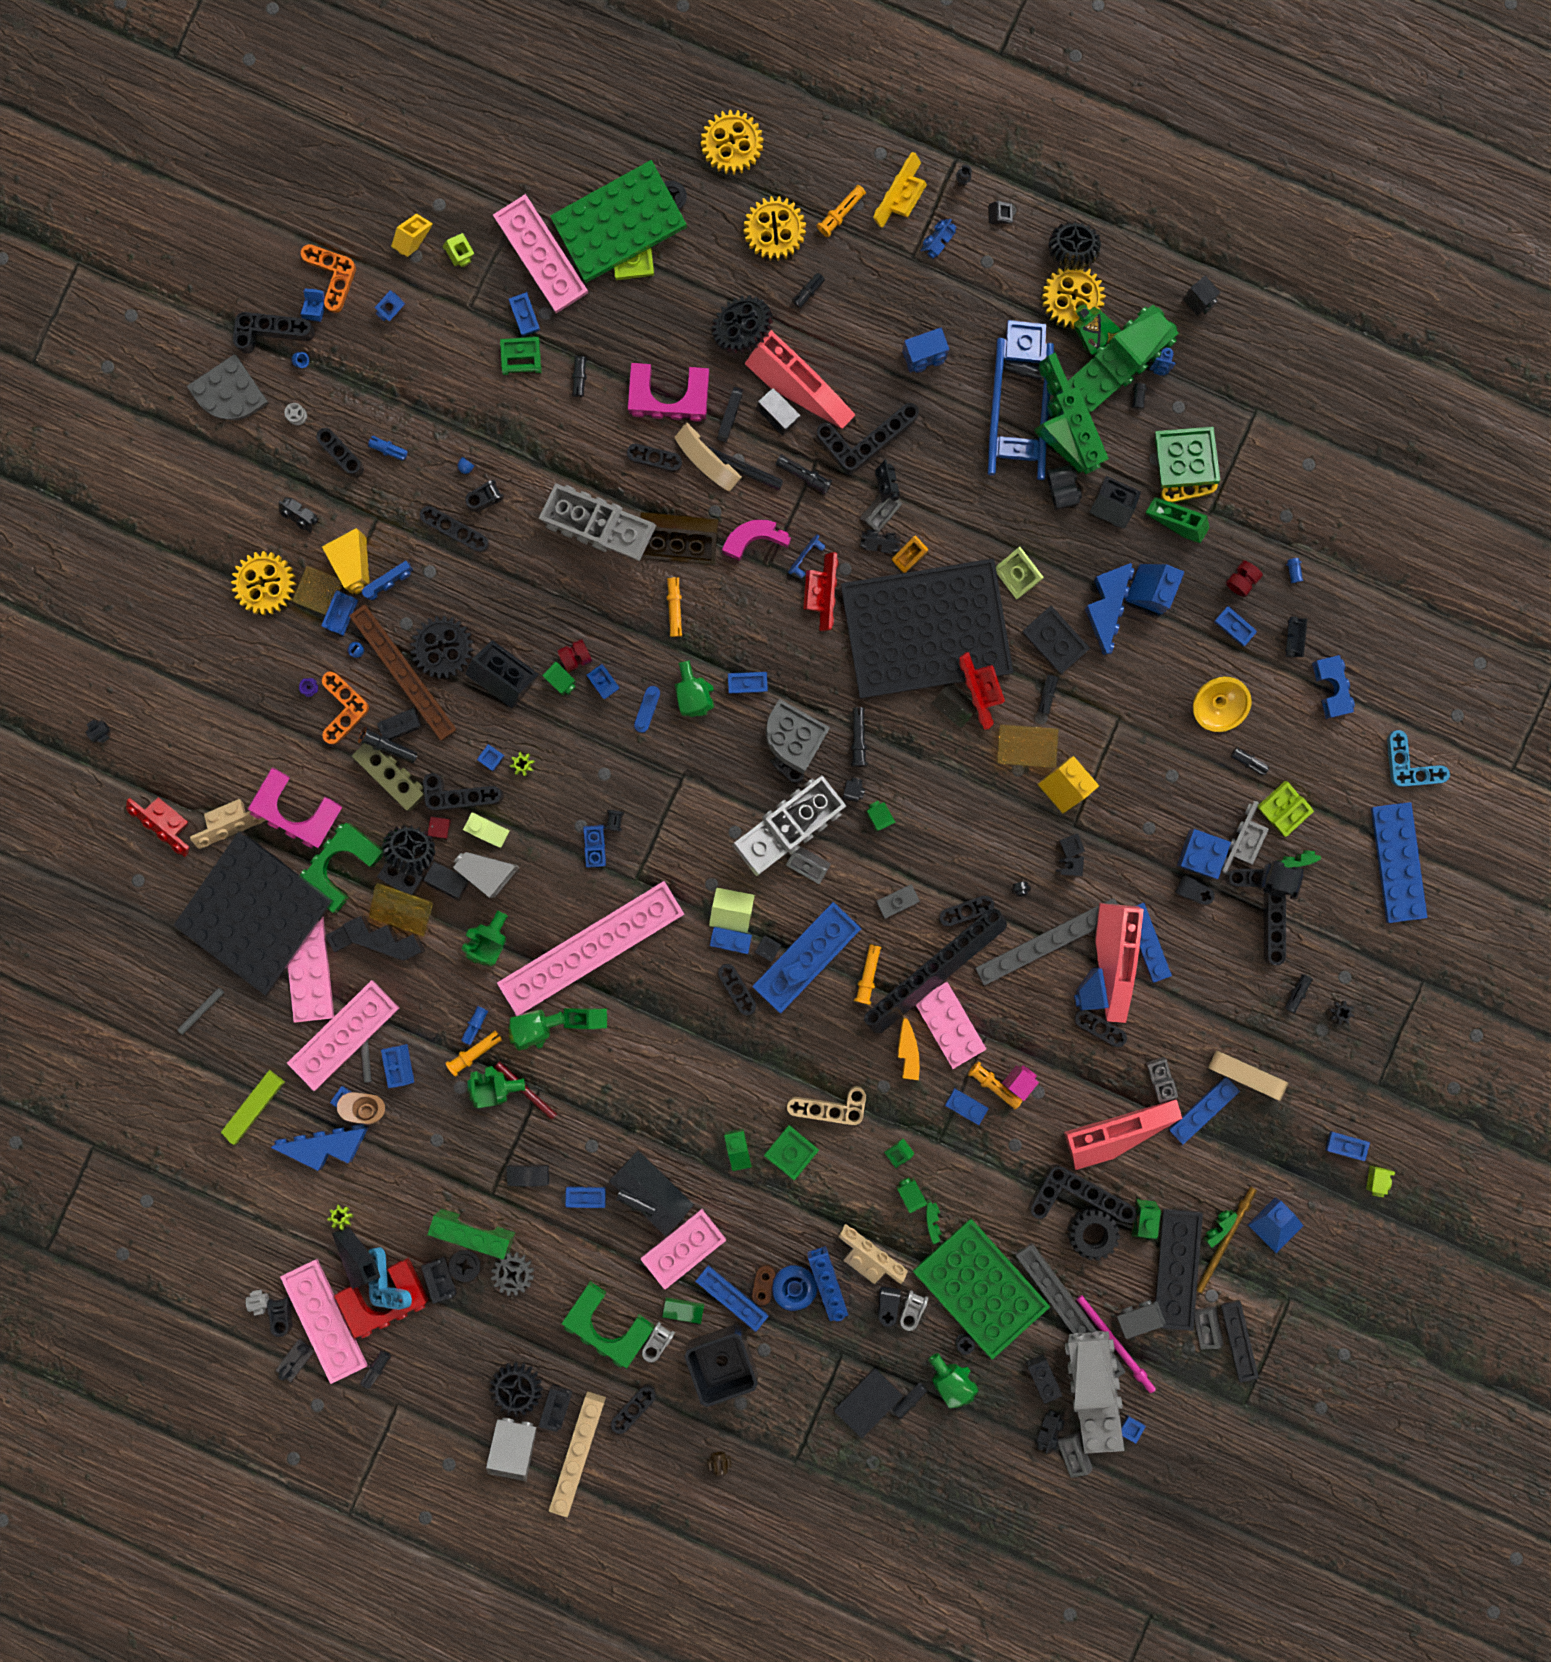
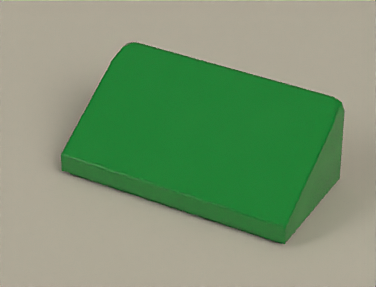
(683, 1310)

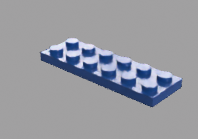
(1399, 862)
(814, 951)

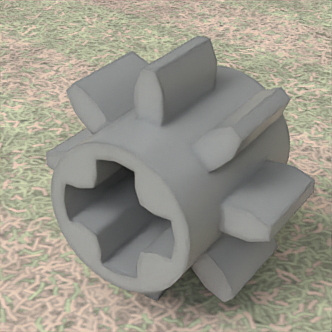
(257, 1302)

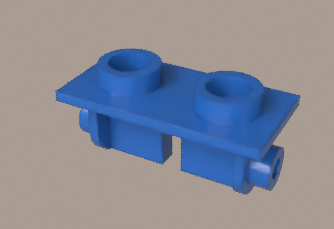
(933, 242)
(1164, 363)

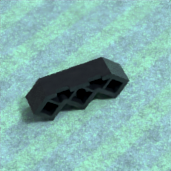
(383, 939)

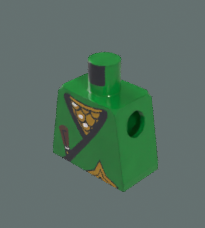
(1094, 328)
(1147, 1220)

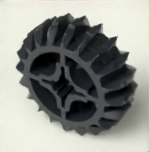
(1074, 245)
(404, 854)
(523, 1392)

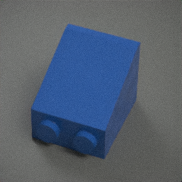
(1155, 587)

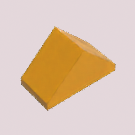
(910, 554)

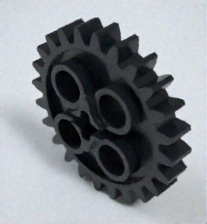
(742, 324)
(440, 630)

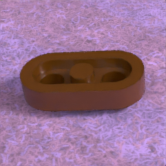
(763, 1285)

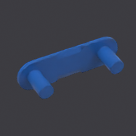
(814, 541)
(647, 709)

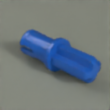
(387, 448)
(474, 1025)

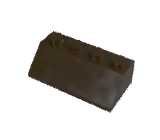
(682, 538)

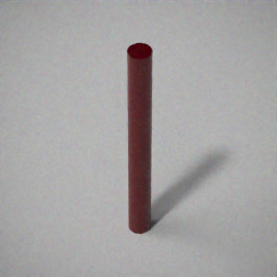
(528, 1093)

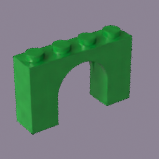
(346, 839)
(491, 1242)
(620, 1349)

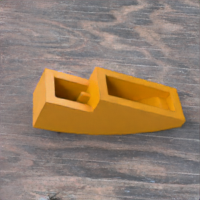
(909, 1051)

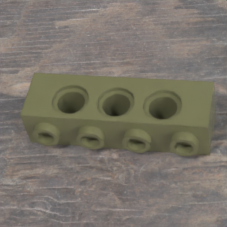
(408, 800)

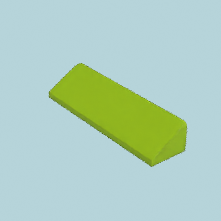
(252, 1107)

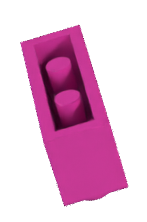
(1021, 1081)

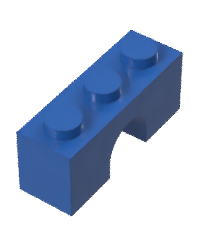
(1333, 670)

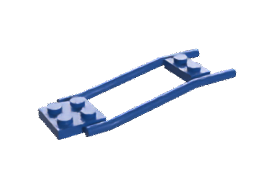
(1026, 344)

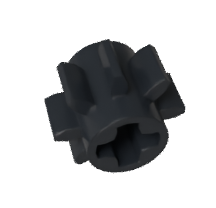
(98, 731)
(1336, 1011)

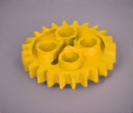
(725, 126)
(792, 226)
(1077, 280)
(260, 566)

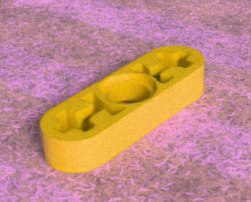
(1175, 498)

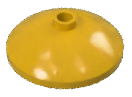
(1227, 711)

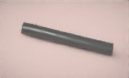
(200, 1011)
(366, 1062)

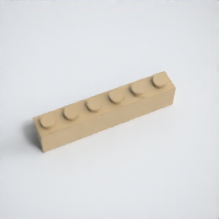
(577, 1454)

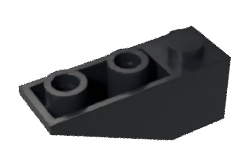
(355, 1257)

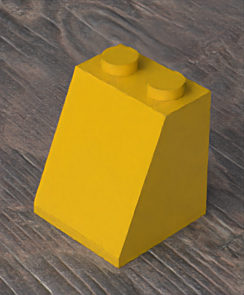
(350, 560)
(1068, 784)

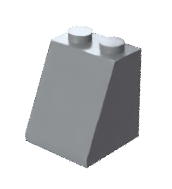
(484, 872)
(511, 1449)

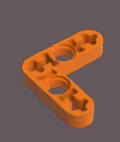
(339, 274)
(348, 711)

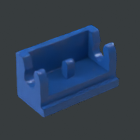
(338, 613)
(397, 1066)

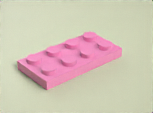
(950, 1025)
(683, 1249)

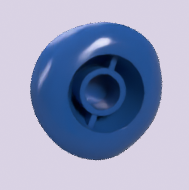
(794, 1288)

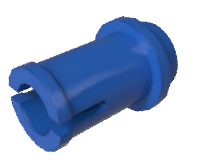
(1295, 570)

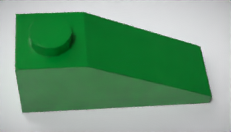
(1179, 519)

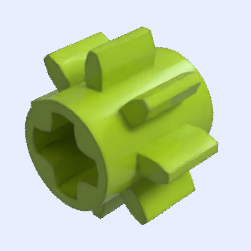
(526, 767)
(336, 1214)

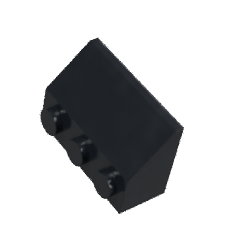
(501, 673)

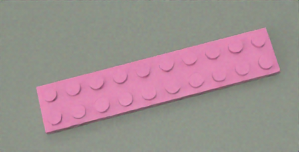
(590, 948)

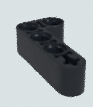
(274, 330)
(464, 795)

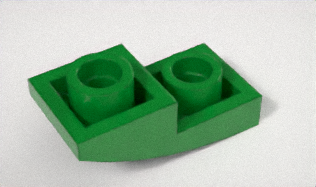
(1304, 859)
(931, 1213)
(1225, 1222)

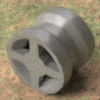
(292, 411)

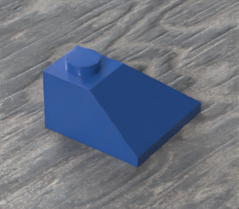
(1092, 991)
(1276, 1224)

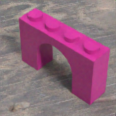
(691, 406)
(311, 831)

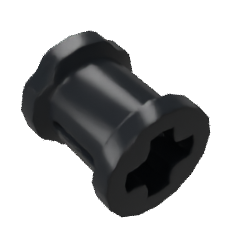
(611, 825)
(960, 1340)

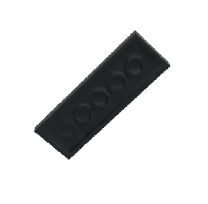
(1178, 1267)

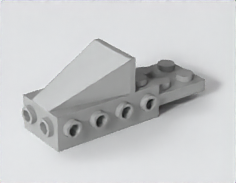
(596, 522)
(789, 825)
(1096, 1390)

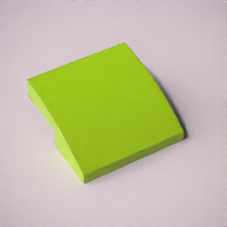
(1285, 809)

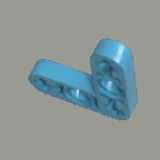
(1404, 768)
(379, 1286)

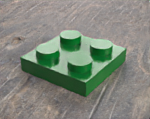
(791, 1152)

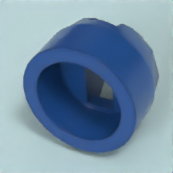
(301, 356)
(465, 466)
(358, 652)

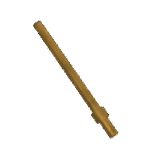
(1244, 1205)

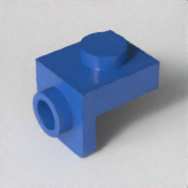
(313, 305)

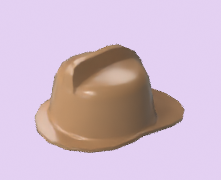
(361, 1108)

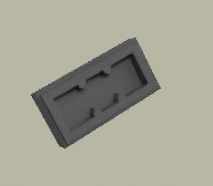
(898, 901)

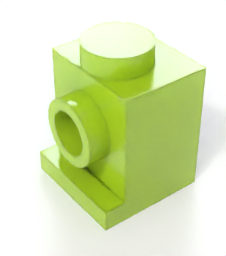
(460, 244)
(1379, 1181)

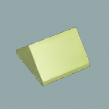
(1018, 573)
(731, 910)

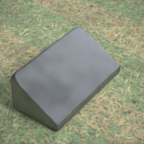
(879, 513)
(808, 864)
(1208, 1328)
(1074, 1456)

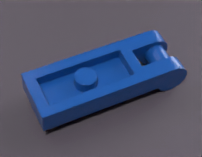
(387, 580)

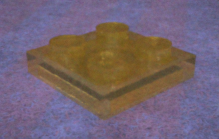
(316, 590)

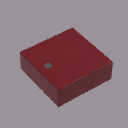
(439, 827)

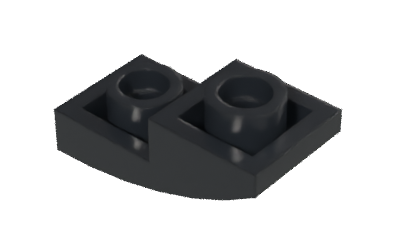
(528, 1175)

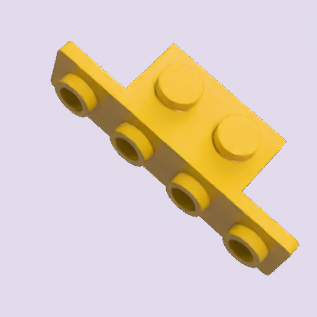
(903, 192)

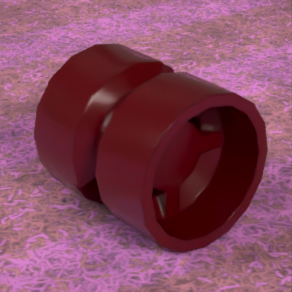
(1242, 581)
(568, 656)

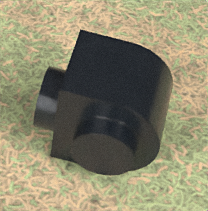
(853, 790)

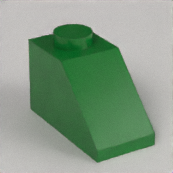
(560, 679)
(879, 815)
(585, 1018)
(737, 1149)
(911, 1194)

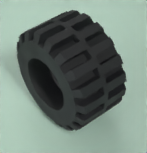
(1105, 1245)

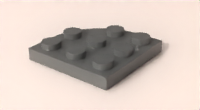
(228, 391)
(794, 735)

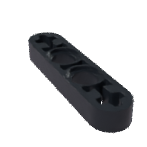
(453, 531)

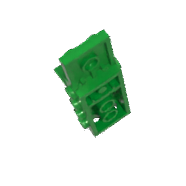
(1124, 356)
(1072, 428)

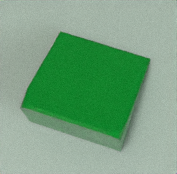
(899, 1153)

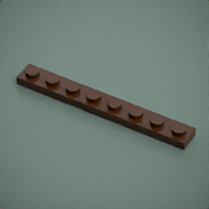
(403, 672)

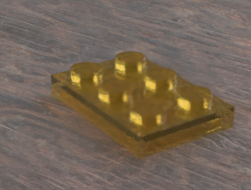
(1027, 746)
(400, 909)

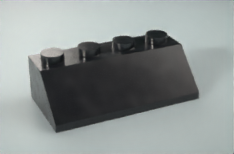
(642, 1178)

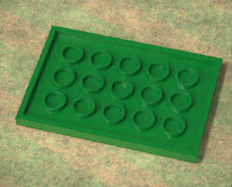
(618, 221)
(981, 1288)

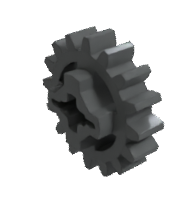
(516, 1280)

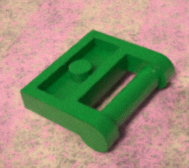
(520, 349)

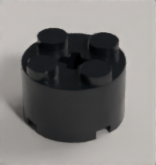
(1281, 880)

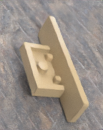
(225, 822)
(869, 1259)

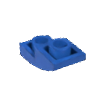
(594, 846)

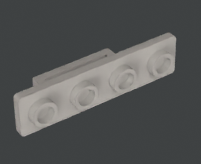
(1248, 841)

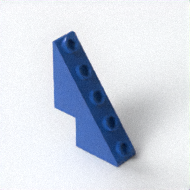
(1105, 612)
(316, 1149)
(827, 1283)

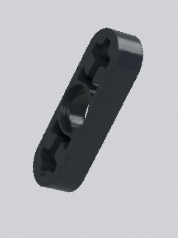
(730, 414)
(639, 459)
(950, 910)
(739, 1004)
(1090, 1016)
(647, 1402)

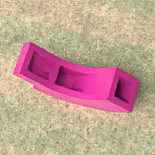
(751, 531)

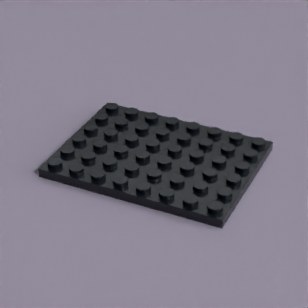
(920, 623)

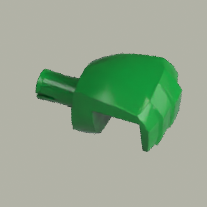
(693, 693)
(486, 941)
(532, 1028)
(491, 1088)
(953, 1382)

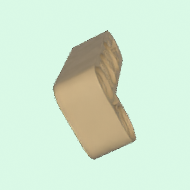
(1248, 1075)
(825, 1107)

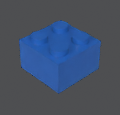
(925, 350)
(1203, 854)

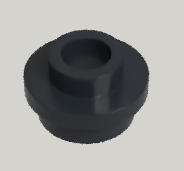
(1021, 889)

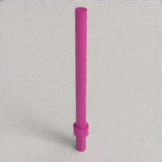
(1139, 1374)

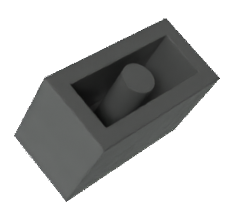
(1141, 1319)

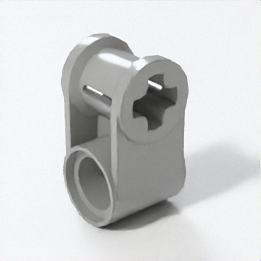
(912, 1309)
(659, 1340)

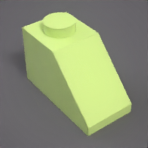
(486, 830)

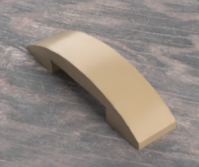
(705, 459)

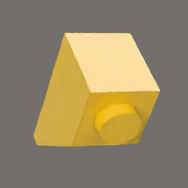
(410, 234)

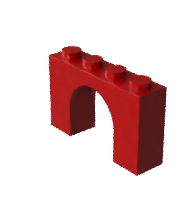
(363, 1319)

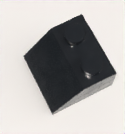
(1115, 502)

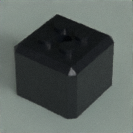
(721, 1382)

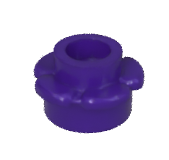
(303, 687)

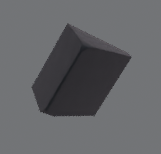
(1000, 213)

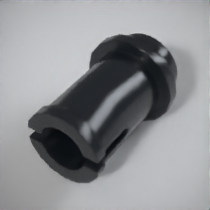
(1139, 395)

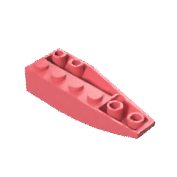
(795, 380)
(1117, 954)
(1116, 1135)

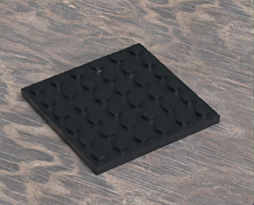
(253, 913)

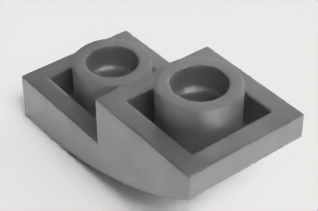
(1161, 1079)

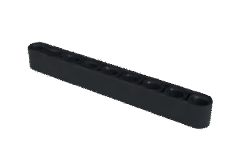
(926, 973)

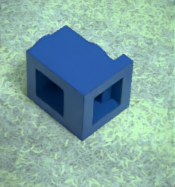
(391, 298)

